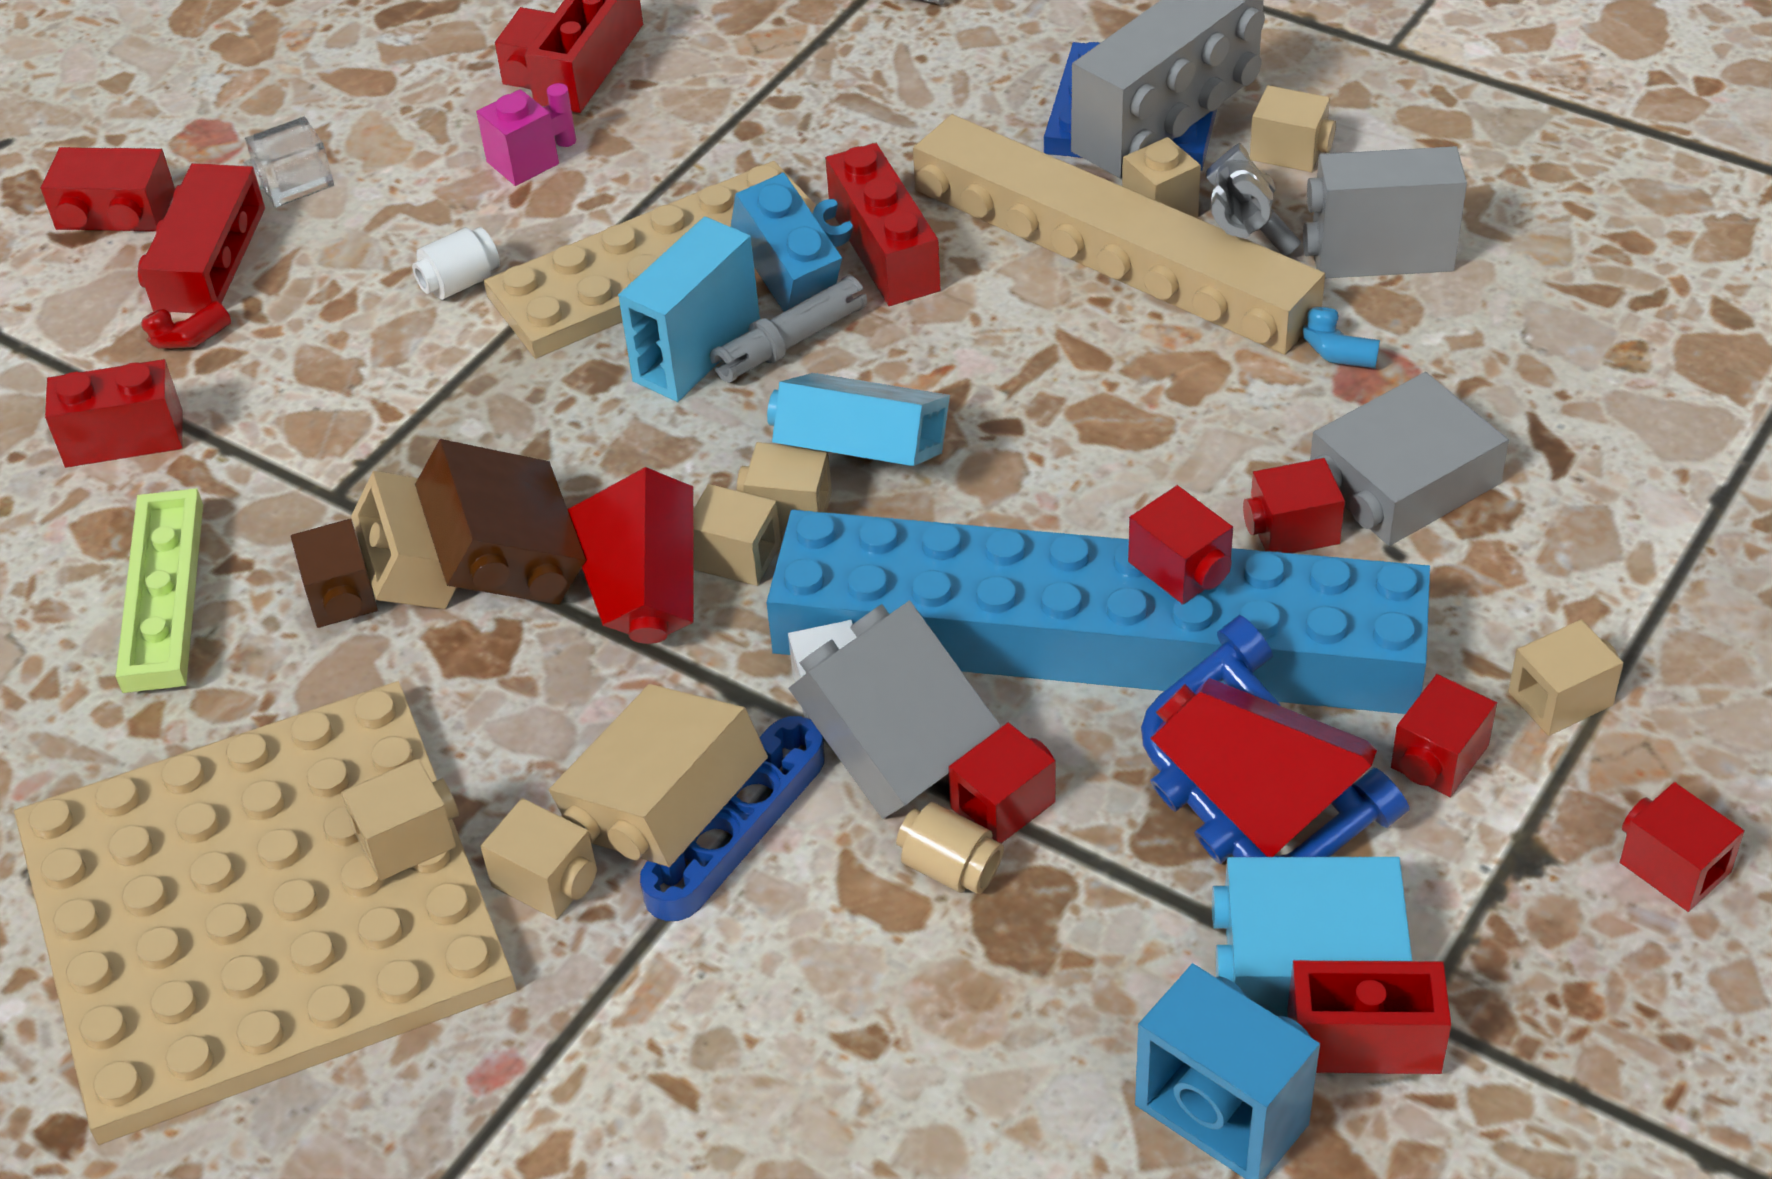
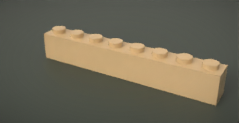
(1119, 232)

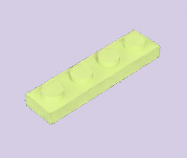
(160, 591)

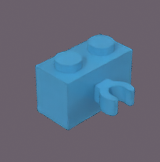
(789, 243)

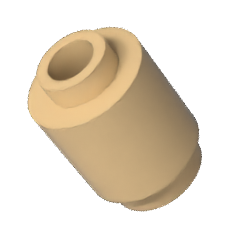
(949, 848)

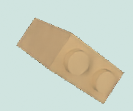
(660, 773)

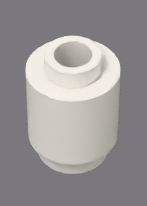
(455, 262)

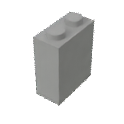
(1385, 212)
(1410, 457)
(892, 706)

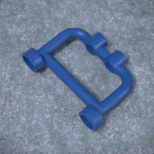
(1242, 653)

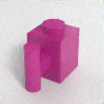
(521, 132)

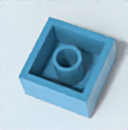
(1225, 1072)

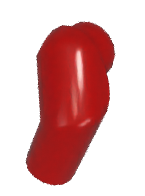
(187, 333)

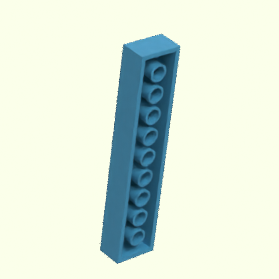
(1085, 615)

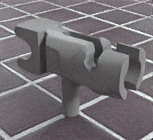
(1244, 200)

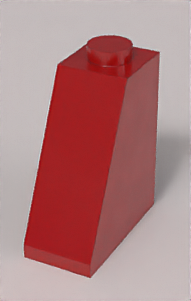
(640, 554)
(1259, 759)

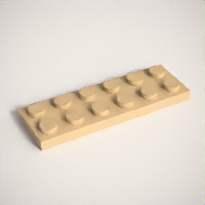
(578, 284)

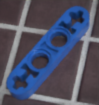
(742, 820)

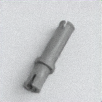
(771, 338)

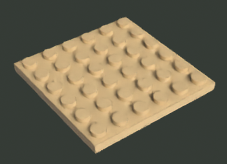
(229, 923)

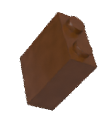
(499, 522)

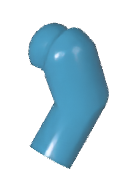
(1334, 345)

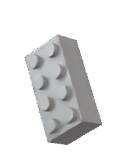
(1162, 75)

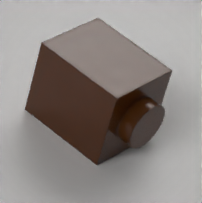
(333, 573)

